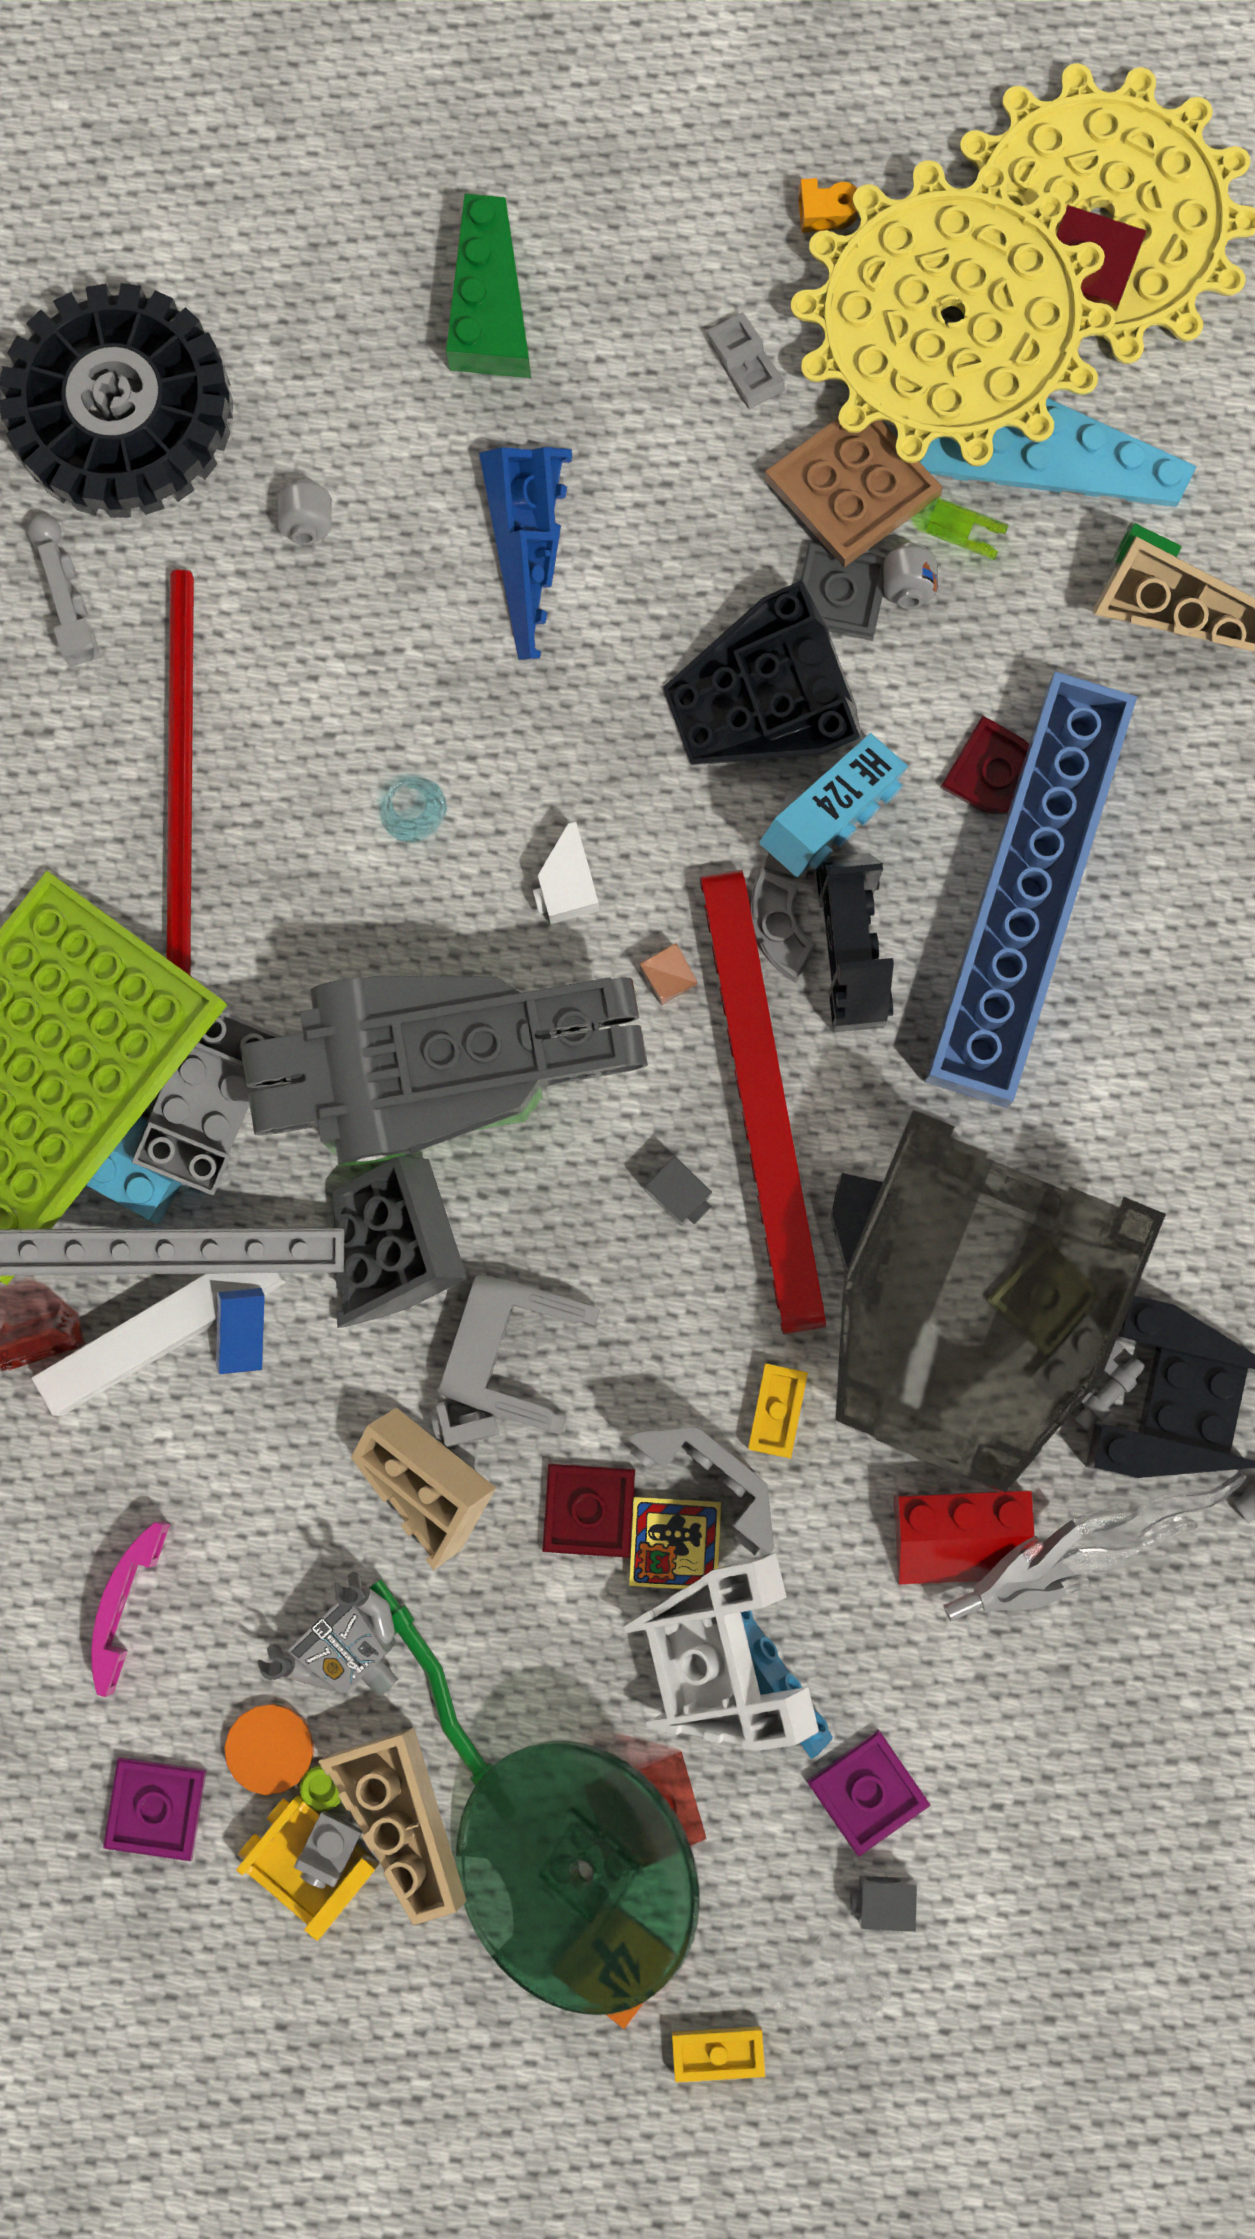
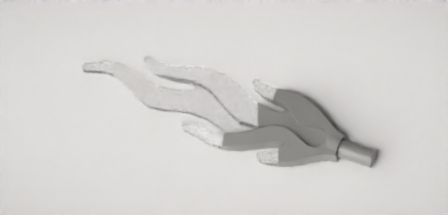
(1048, 1571)

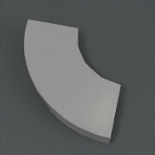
(776, 925)

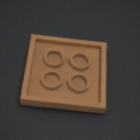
(852, 487)

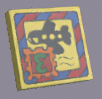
(673, 1541)

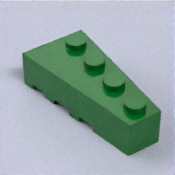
(486, 306)

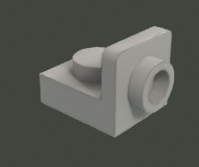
(471, 1428)
(327, 1851)

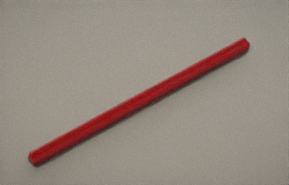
(180, 769)

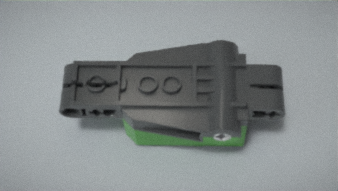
(433, 1058)

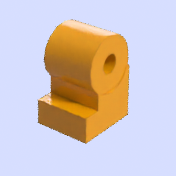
(824, 207)

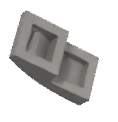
(745, 360)

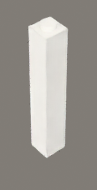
(142, 1340)

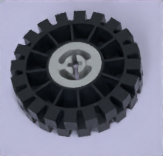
(159, 433)

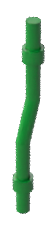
(404, 1627)

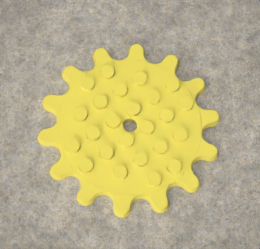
(1148, 173)
(966, 253)

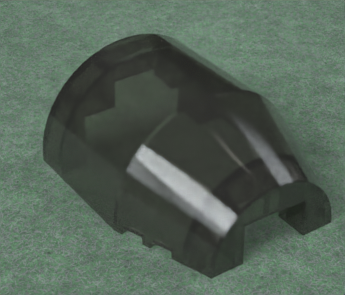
(925, 1350)

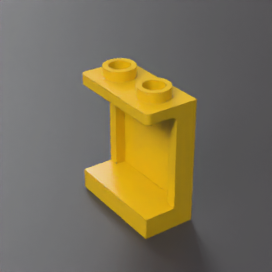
(272, 1863)

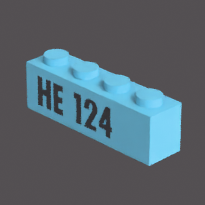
(833, 806)

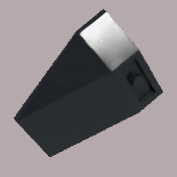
(766, 687)

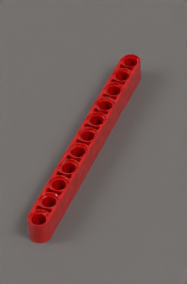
(763, 1102)

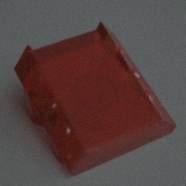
(40, 1338)

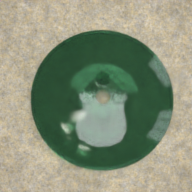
(544, 1924)

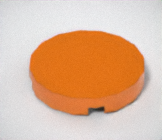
(269, 1749)

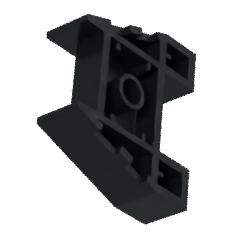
(859, 979)
(1188, 1399)

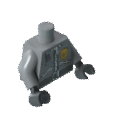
(341, 1644)

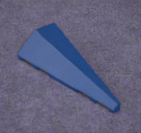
(521, 503)

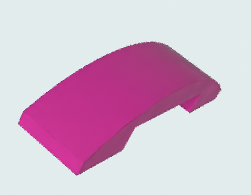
(108, 1659)

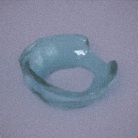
(423, 825)

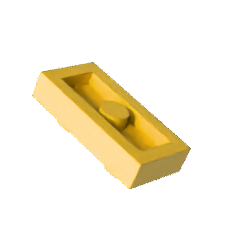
(777, 1411)
(718, 2054)

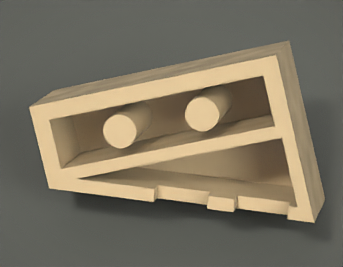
(424, 1482)

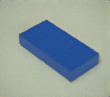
(240, 1330)

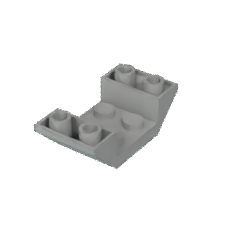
(201, 1108)
(754, 1519)

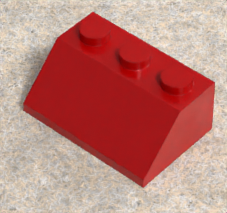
(958, 1533)

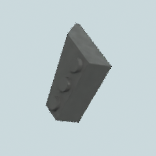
(394, 1241)

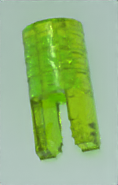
(954, 523)

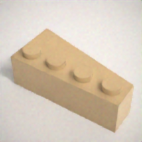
(1177, 598)
(400, 1821)

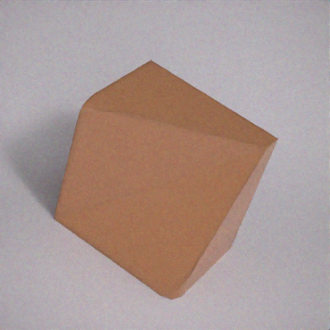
(668, 974)

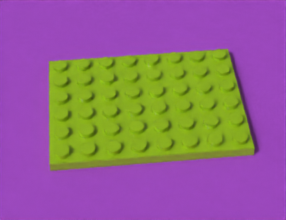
(84, 1045)

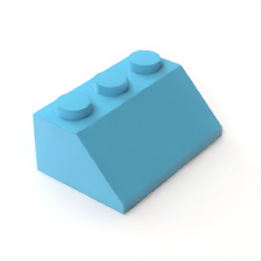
(133, 1185)

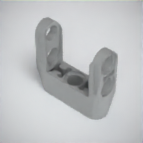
(478, 1340)

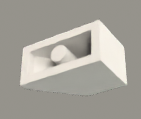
(566, 880)

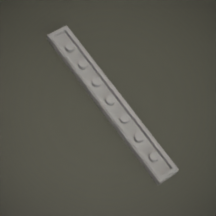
(171, 1251)

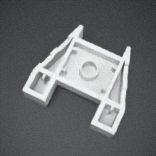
(708, 1664)

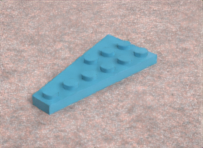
(1076, 458)

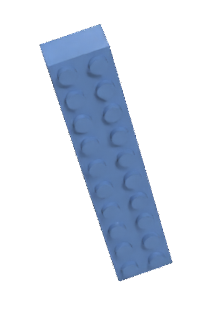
(1030, 890)

